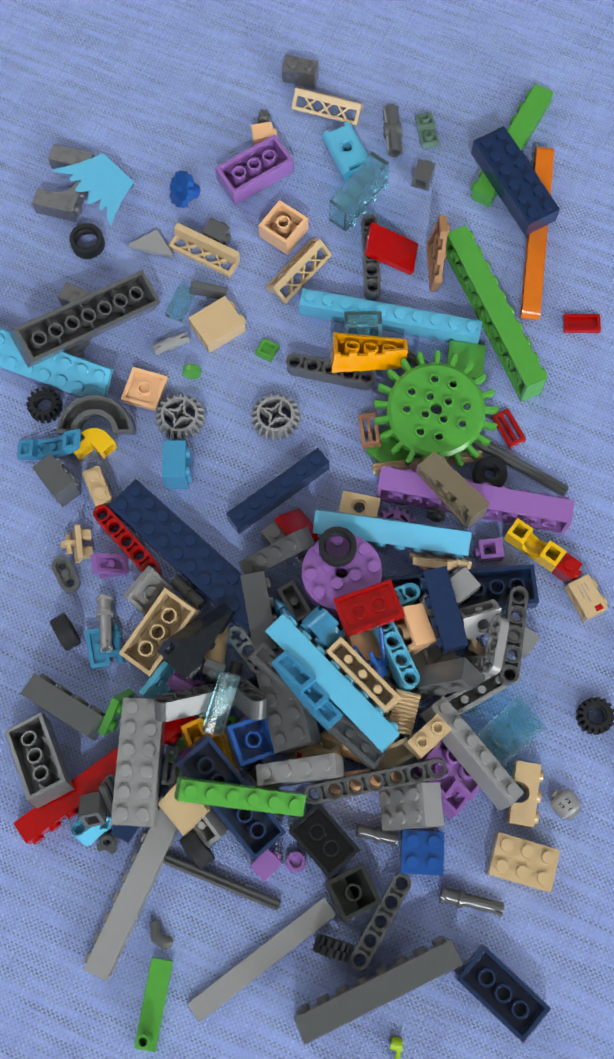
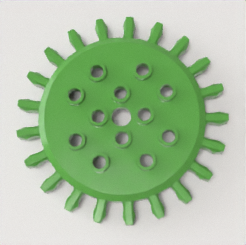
(404, 424)

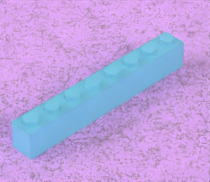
(397, 533)
(338, 687)

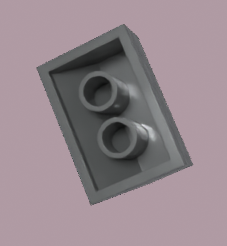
(447, 677)

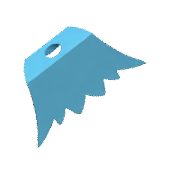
(103, 181)

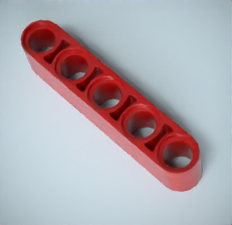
(121, 536)

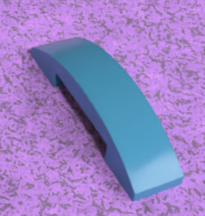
(57, 446)

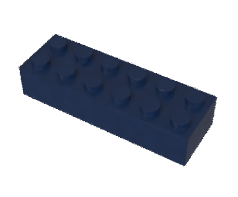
(514, 180)
(252, 829)

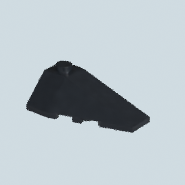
(190, 645)

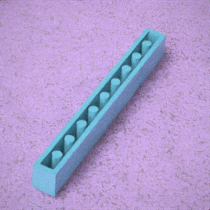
(394, 317)

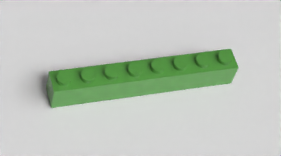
(521, 130)

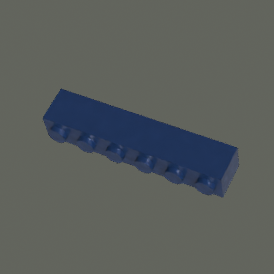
(278, 491)

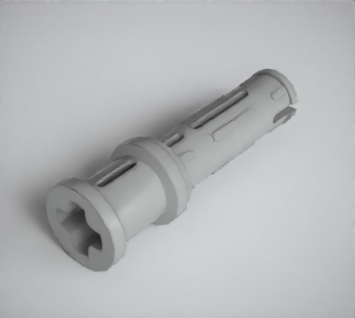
(105, 615)

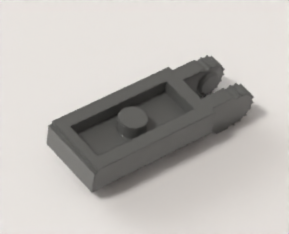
(211, 670)

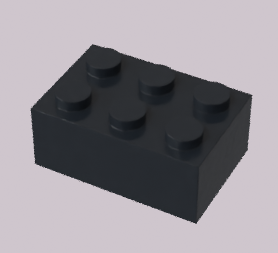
(324, 840)

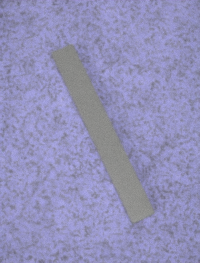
(261, 959)

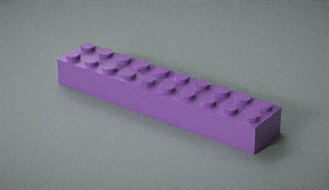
(505, 505)

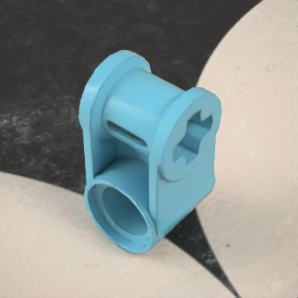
(89, 835)

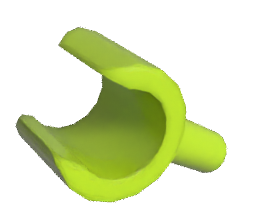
(397, 1045)

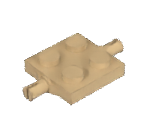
(430, 561)

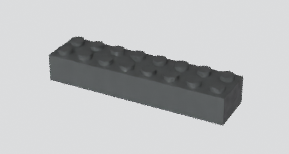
(84, 318)
(377, 989)

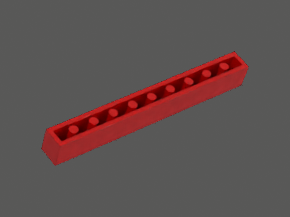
(49, 816)

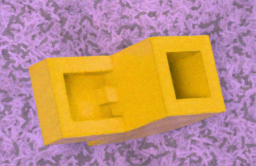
(96, 440)

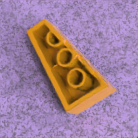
(366, 352)

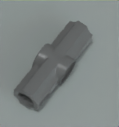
(392, 130)

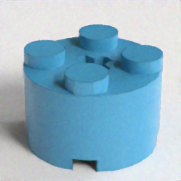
(322, 628)

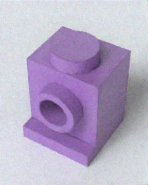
(494, 545)

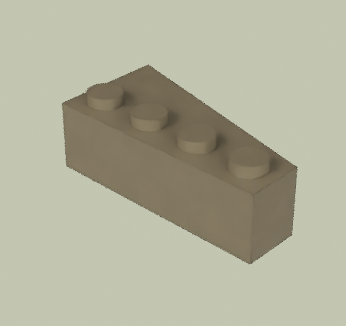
(452, 489)

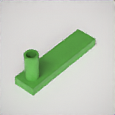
(153, 1004)

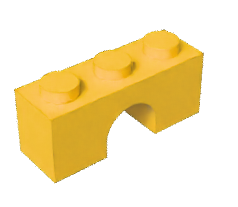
(544, 553)

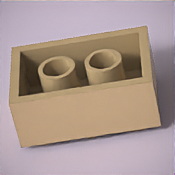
(523, 862)

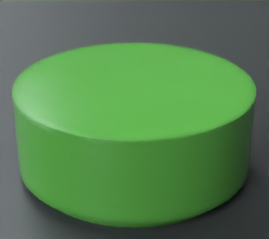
(191, 371)

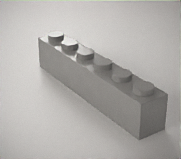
(474, 756)

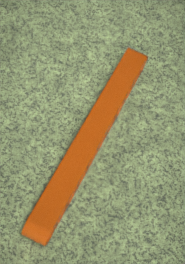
(536, 244)

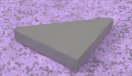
(152, 244)

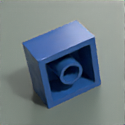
(249, 741)
(422, 852)

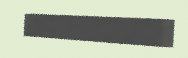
(366, 785)

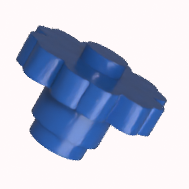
(183, 189)

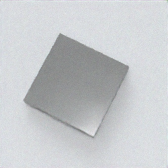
(146, 590)

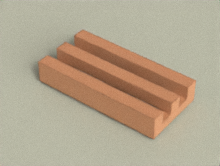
(371, 443)

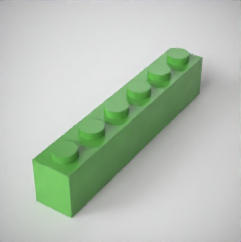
(239, 796)

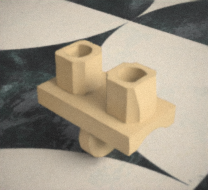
(78, 535)

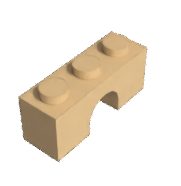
(528, 776)

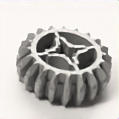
(183, 403)
(288, 424)

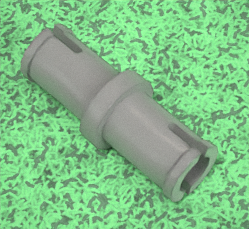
(171, 343)

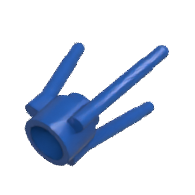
(376, 663)

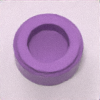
(295, 861)

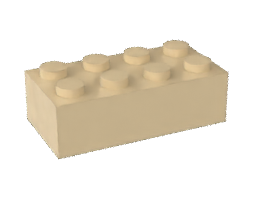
(163, 619)

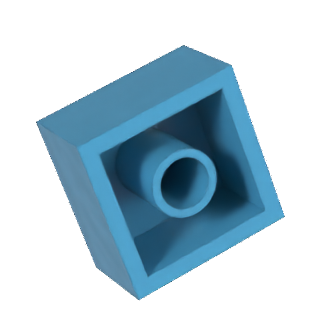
(176, 464)

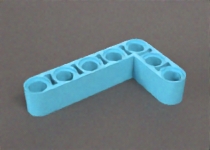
(400, 651)

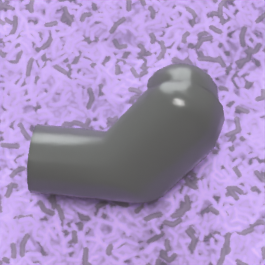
(158, 938)

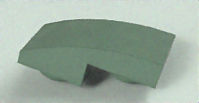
(426, 130)

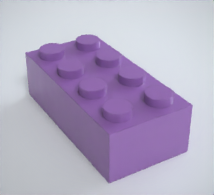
(254, 169)

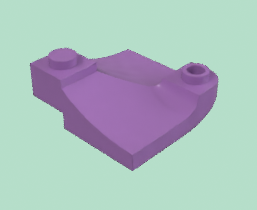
(455, 785)

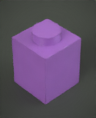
(267, 864)

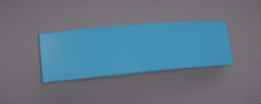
(306, 689)

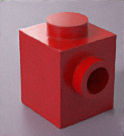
(567, 569)

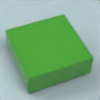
(267, 350)

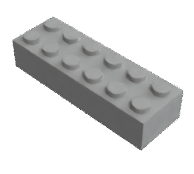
(138, 765)

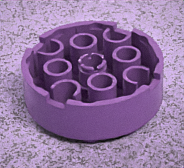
(321, 580)

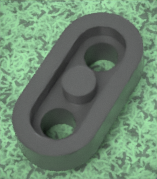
(66, 575)

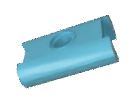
(337, 144)

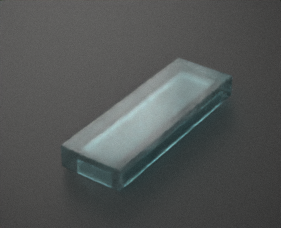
(221, 703)

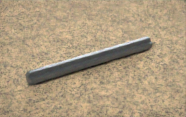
(524, 467)
(222, 882)

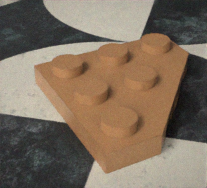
(437, 252)

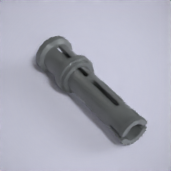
(461, 898)

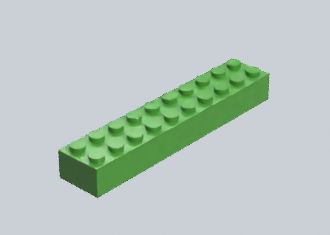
(497, 316)

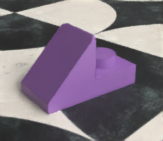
(109, 565)

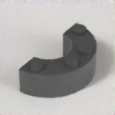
(95, 405)

